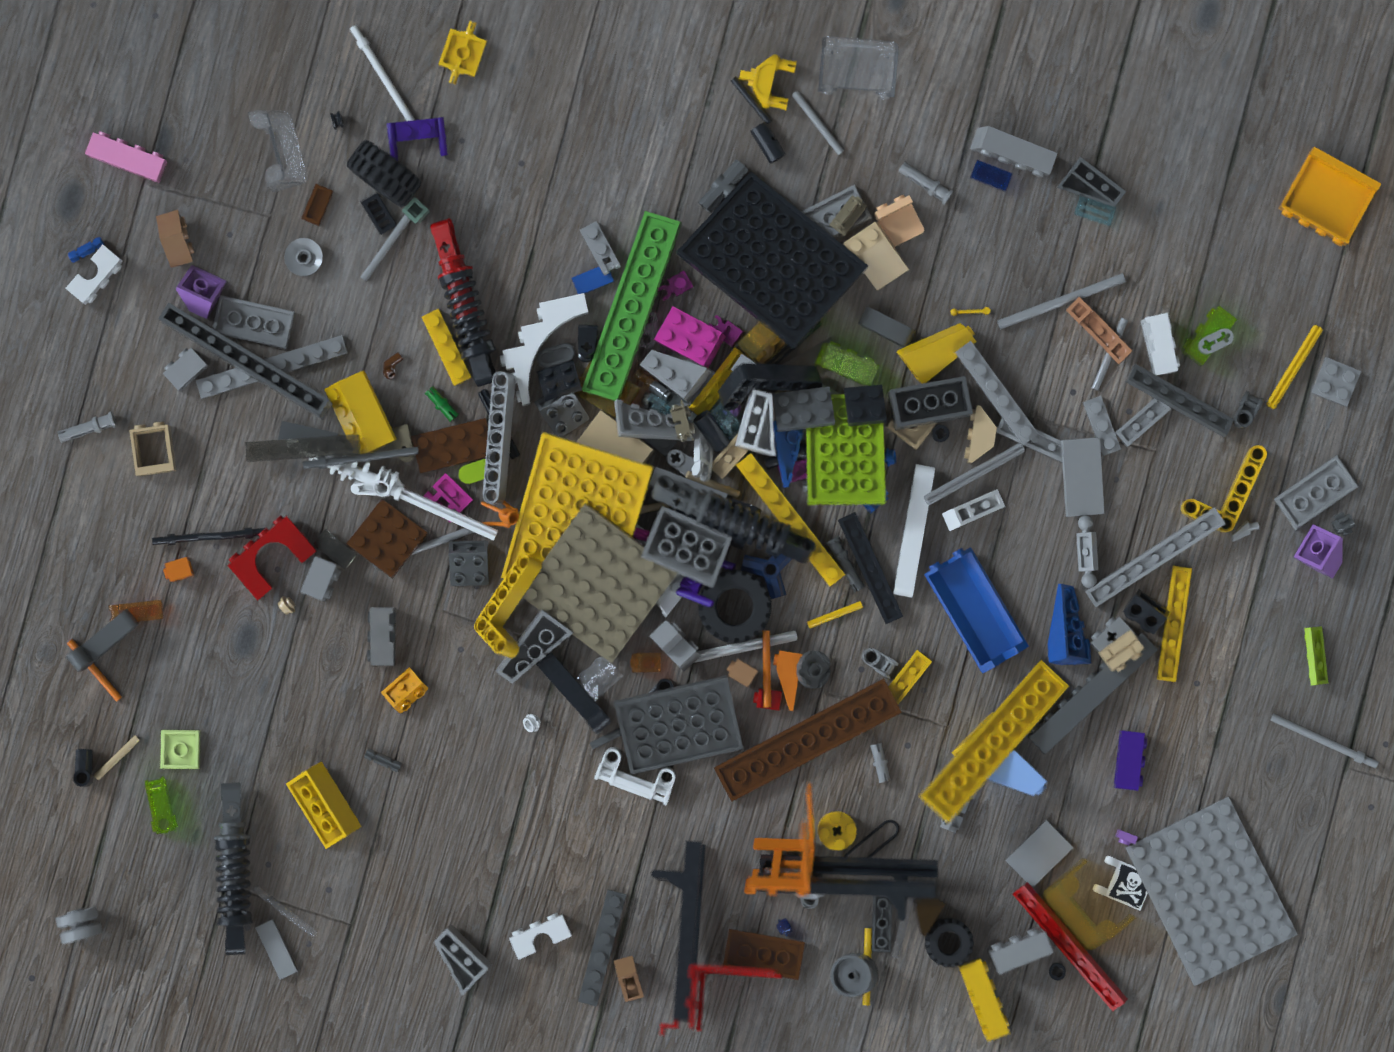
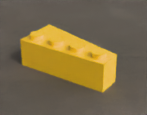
(983, 999)

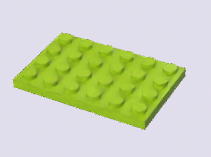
(845, 461)

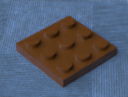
(387, 538)

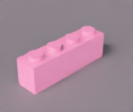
(126, 157)

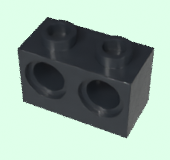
(1149, 608)

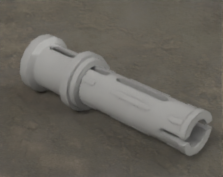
(933, 187)
(96, 425)

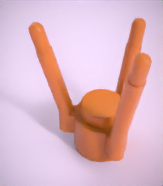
(508, 515)

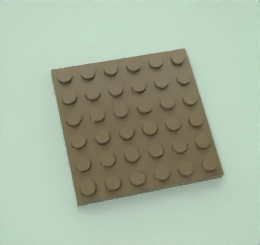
(598, 583)

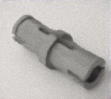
(880, 762)

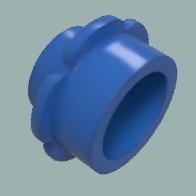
(890, 457)

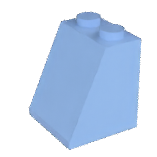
(1018, 775)

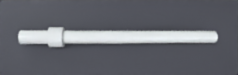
(363, 43)

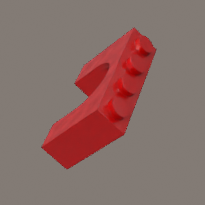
(283, 532)

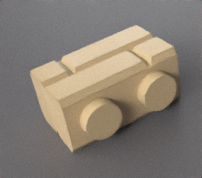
(1121, 651)

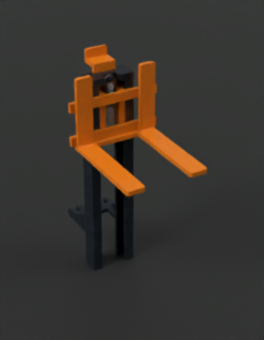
(794, 872)

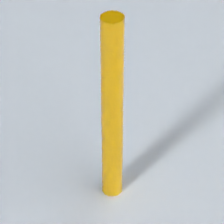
(867, 951)

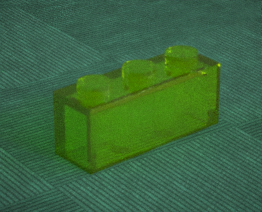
(1217, 320)
(847, 363)

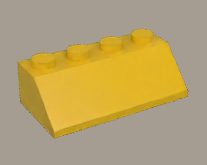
(360, 412)
(323, 805)

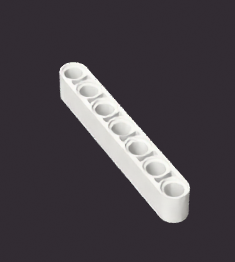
(913, 531)

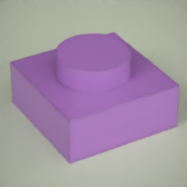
(1126, 838)

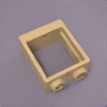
(154, 469)

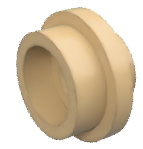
(286, 605)

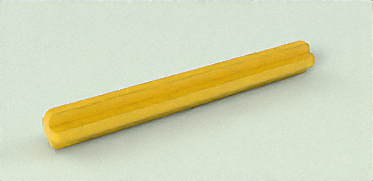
(1294, 367)

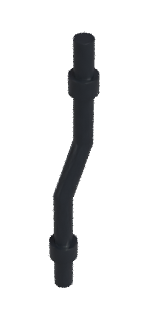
(172, 539)

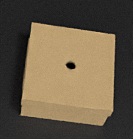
(603, 435)

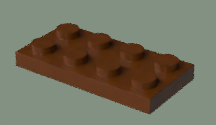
(451, 445)
(764, 953)

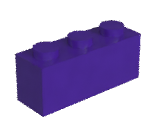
(1130, 760)

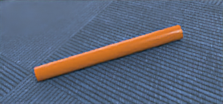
(766, 668)
(99, 676)

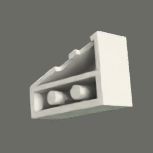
(757, 424)

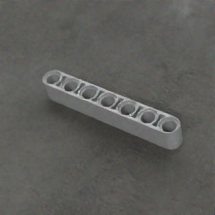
(503, 446)

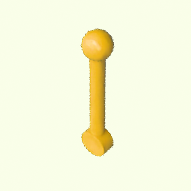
(986, 311)

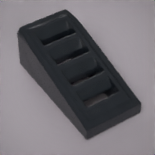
(367, 200)

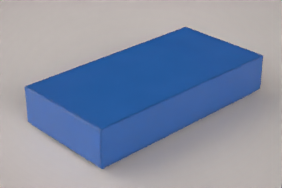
(591, 280)

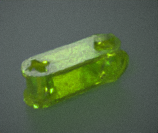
(160, 805)

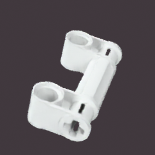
(632, 783)

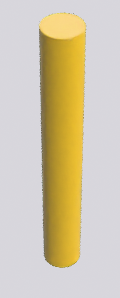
(835, 614)

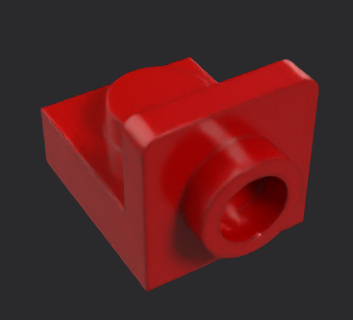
(775, 699)

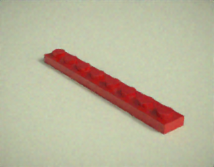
(1070, 946)

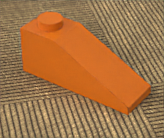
(786, 669)

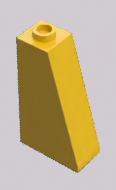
(935, 352)

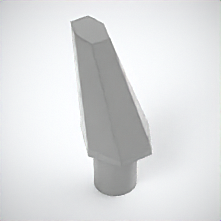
(1244, 530)

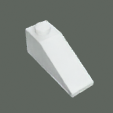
(973, 510)

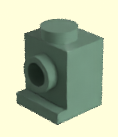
(415, 211)

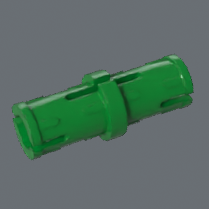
(441, 403)

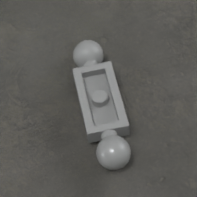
(1087, 551)

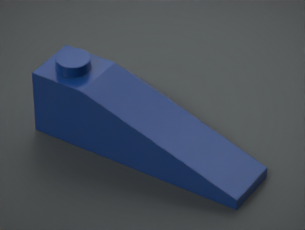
(1066, 636)

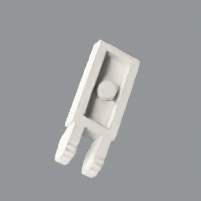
(702, 457)

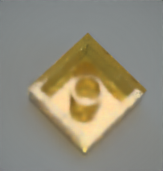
(757, 342)

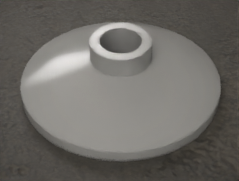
(296, 250)

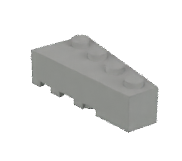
(1013, 150)
(537, 640)

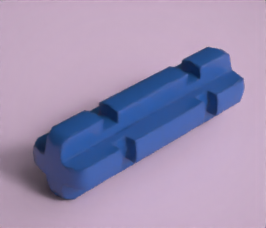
(85, 250)

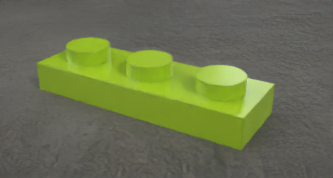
(1316, 655)

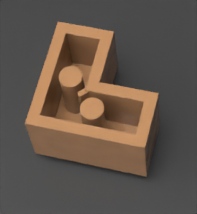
(174, 238)

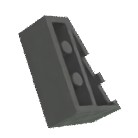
(1091, 183)
(382, 636)

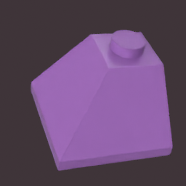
(200, 291)
(1321, 551)

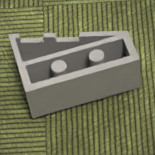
(676, 374)
(461, 958)

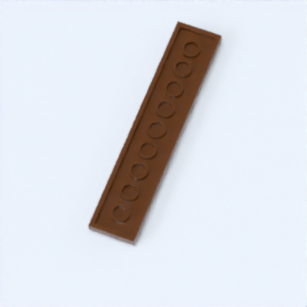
(807, 740)

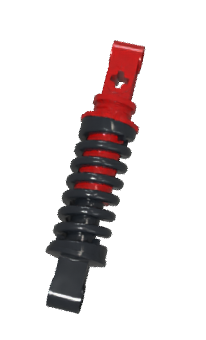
(462, 302)

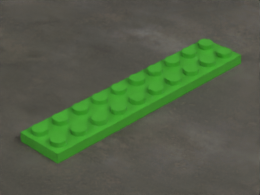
(631, 306)

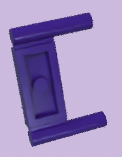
(417, 130)
(690, 588)

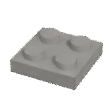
(1335, 382)

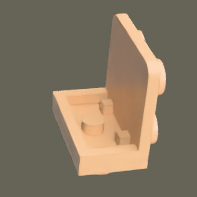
(899, 220)

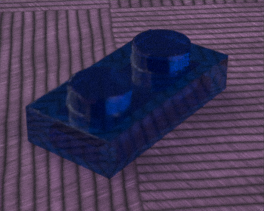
(991, 175)

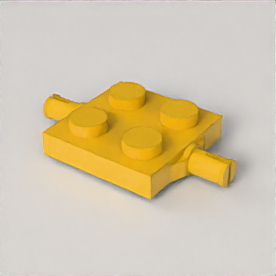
(462, 52)

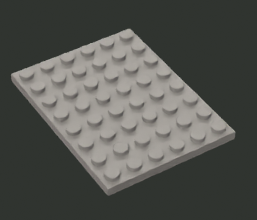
(1211, 891)

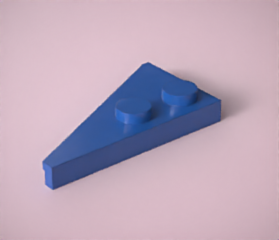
(787, 449)

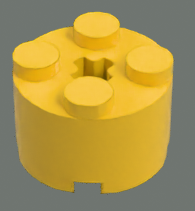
(837, 841)

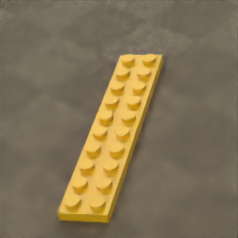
(994, 741)

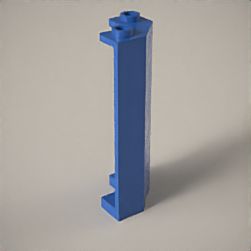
(976, 609)

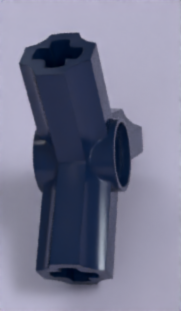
(774, 582)

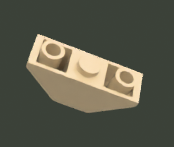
(980, 435)

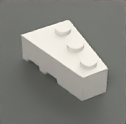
(1160, 344)

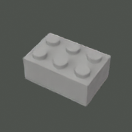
(1020, 950)

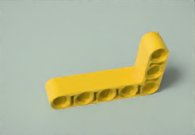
(1233, 495)
(502, 604)

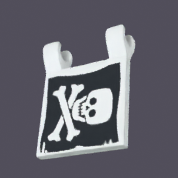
(1124, 886)

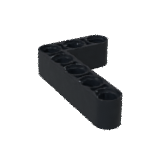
(766, 377)
(573, 692)

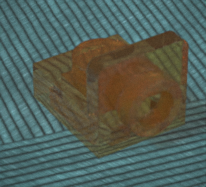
(645, 662)

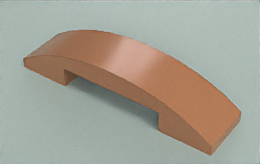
(1099, 330)

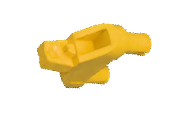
(762, 79)

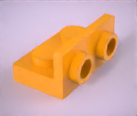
(404, 690)

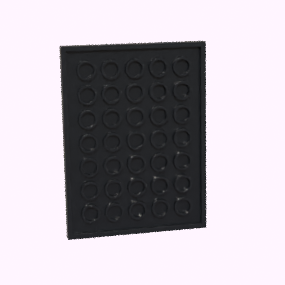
(772, 260)

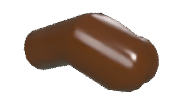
(390, 365)

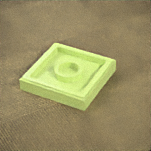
(180, 749)

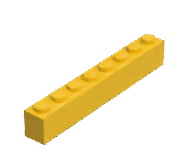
(786, 513)

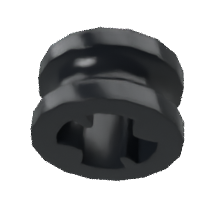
(337, 120)
(935, 436)
(1054, 977)

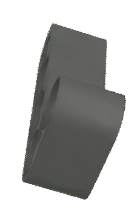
(102, 641)

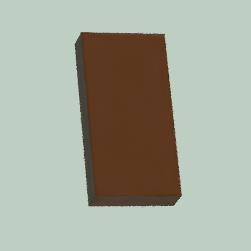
(317, 205)

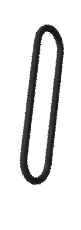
(885, 843)

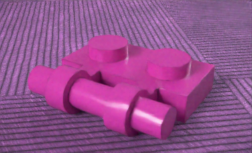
(451, 492)

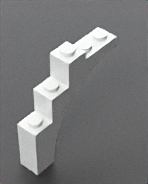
(533, 336)

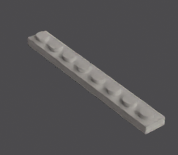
(285, 362)
(1155, 557)

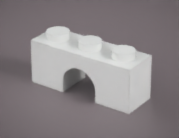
(107, 264)
(555, 927)

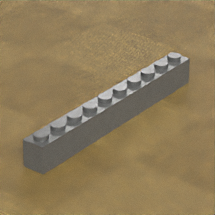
(245, 361)

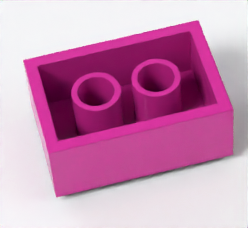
(689, 337)

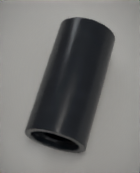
(769, 146)
(711, 431)

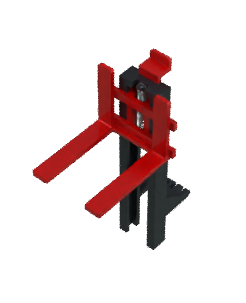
(687, 970)

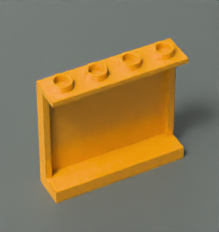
(1329, 196)

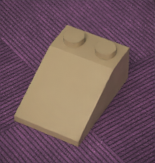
(878, 253)

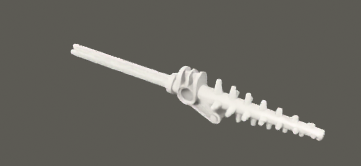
(370, 484)

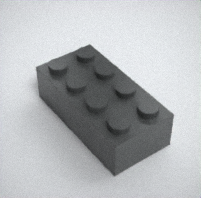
(930, 403)

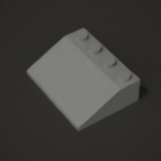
(686, 546)

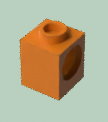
(178, 569)

